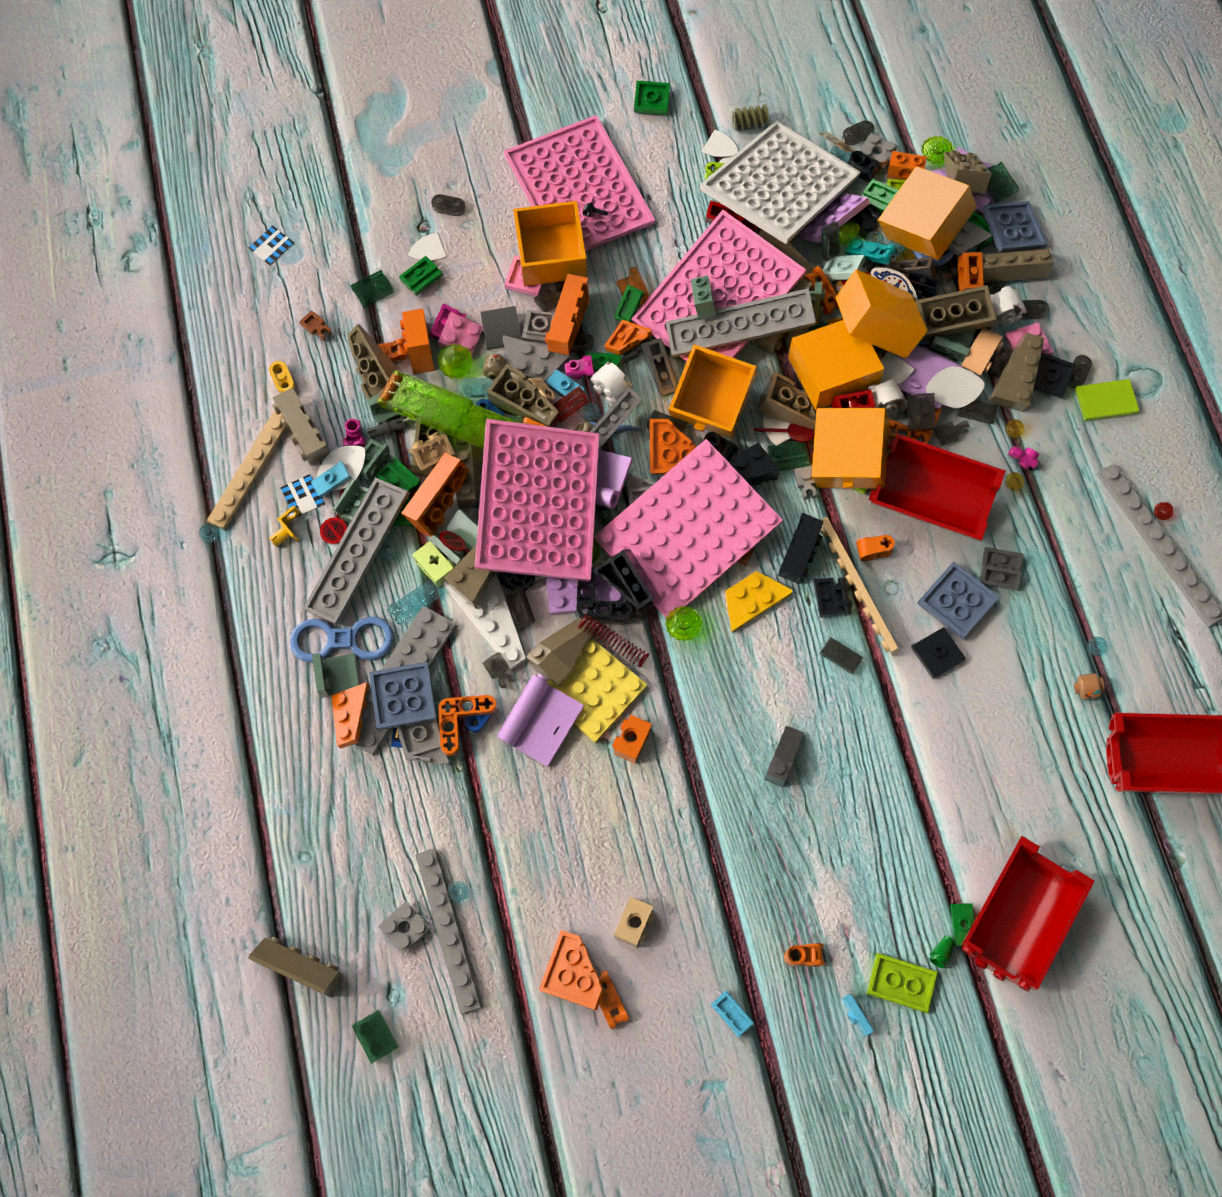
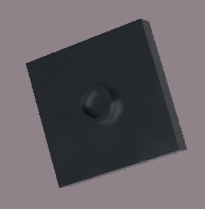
(1053, 375)
(938, 653)

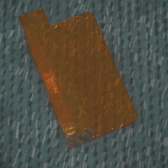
(635, 280)

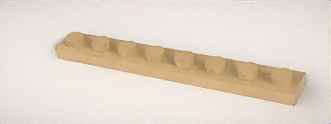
(247, 472)
(861, 593)

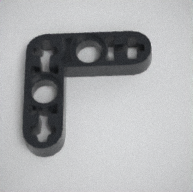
(589, 602)

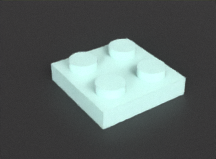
(843, 266)

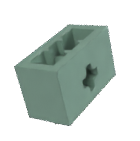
(703, 297)

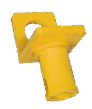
(285, 531)

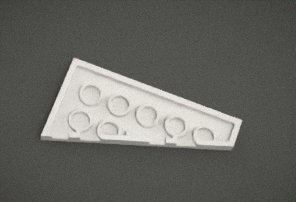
(493, 622)

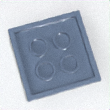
(1014, 226)
(958, 600)
(402, 696)

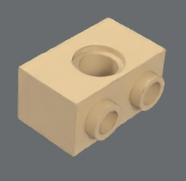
(634, 909)

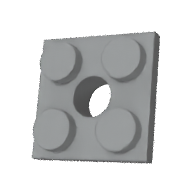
(878, 144)
(534, 333)
(391, 926)

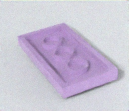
(839, 211)
(563, 594)

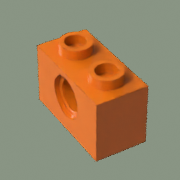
(903, 164)
(970, 270)
(631, 750)

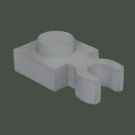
(804, 480)

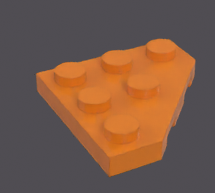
(667, 446)
(572, 973)

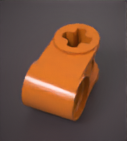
(874, 547)
(810, 955)

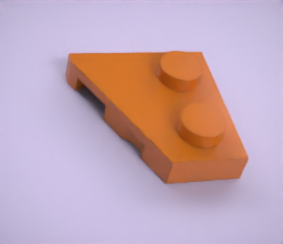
(626, 337)

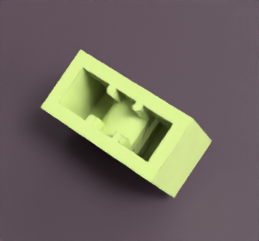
(426, 556)

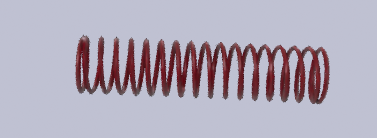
(645, 656)

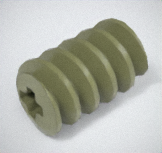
(750, 116)

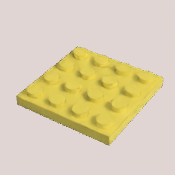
(602, 687)

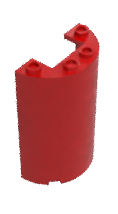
(938, 487)
(1165, 753)
(1026, 917)

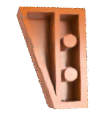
(417, 341)

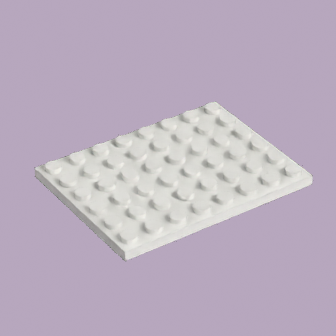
(780, 181)

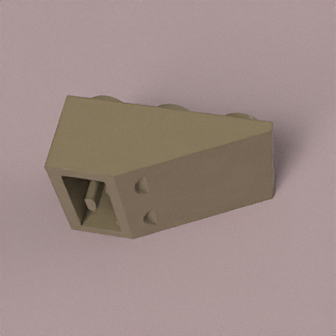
(967, 170)

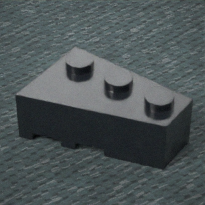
(924, 285)
(801, 549)

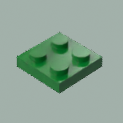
(651, 97)

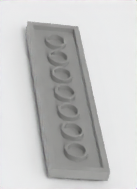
(742, 322)
(356, 551)
(418, 645)

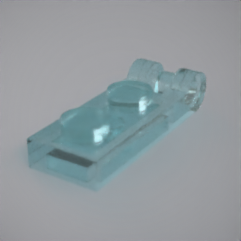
(414, 601)

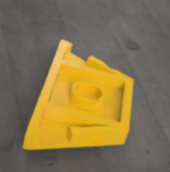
(752, 598)

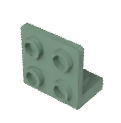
(954, 346)
(465, 528)
(335, 674)

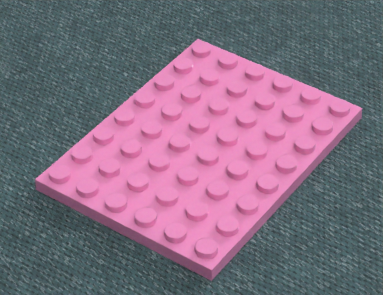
(584, 168)
(739, 269)
(537, 501)
(691, 526)

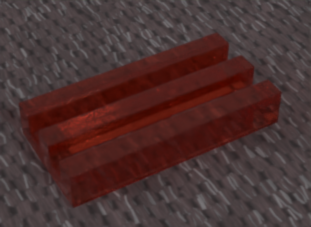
(568, 397)

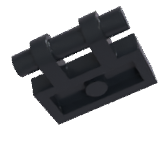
(865, 224)
(826, 597)

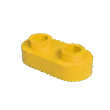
(283, 378)

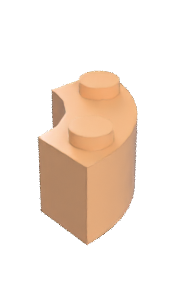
(982, 351)

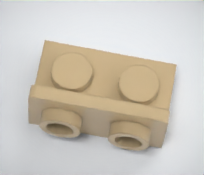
(432, 450)

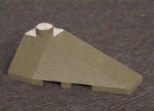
(371, 360)
(518, 396)
(787, 403)
(559, 652)

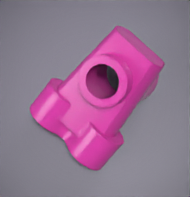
(580, 367)
(353, 434)
(1027, 458)

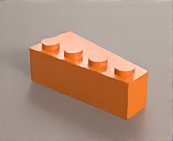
(568, 314)
(436, 495)

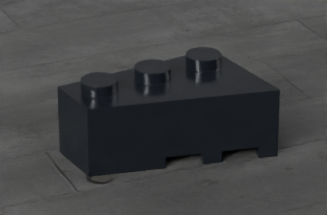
(755, 465)
(629, 579)

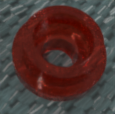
(1167, 507)

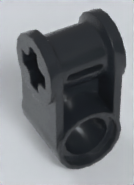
(865, 165)
(723, 446)

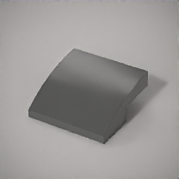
(500, 323)
(1001, 568)

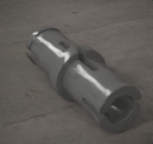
(386, 428)

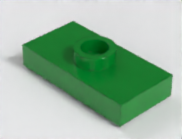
(629, 303)
(601, 359)
(962, 921)

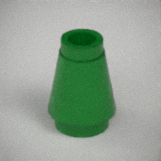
(942, 952)

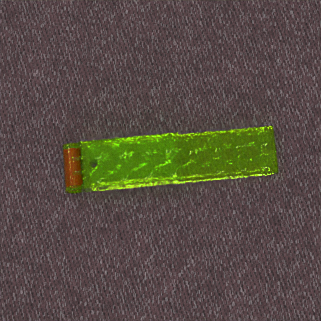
(437, 408)

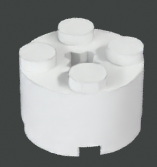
(1007, 306)
(610, 382)
(889, 396)

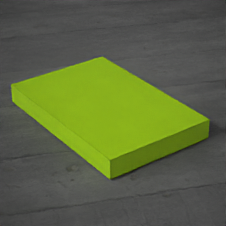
(1107, 400)
(902, 983)

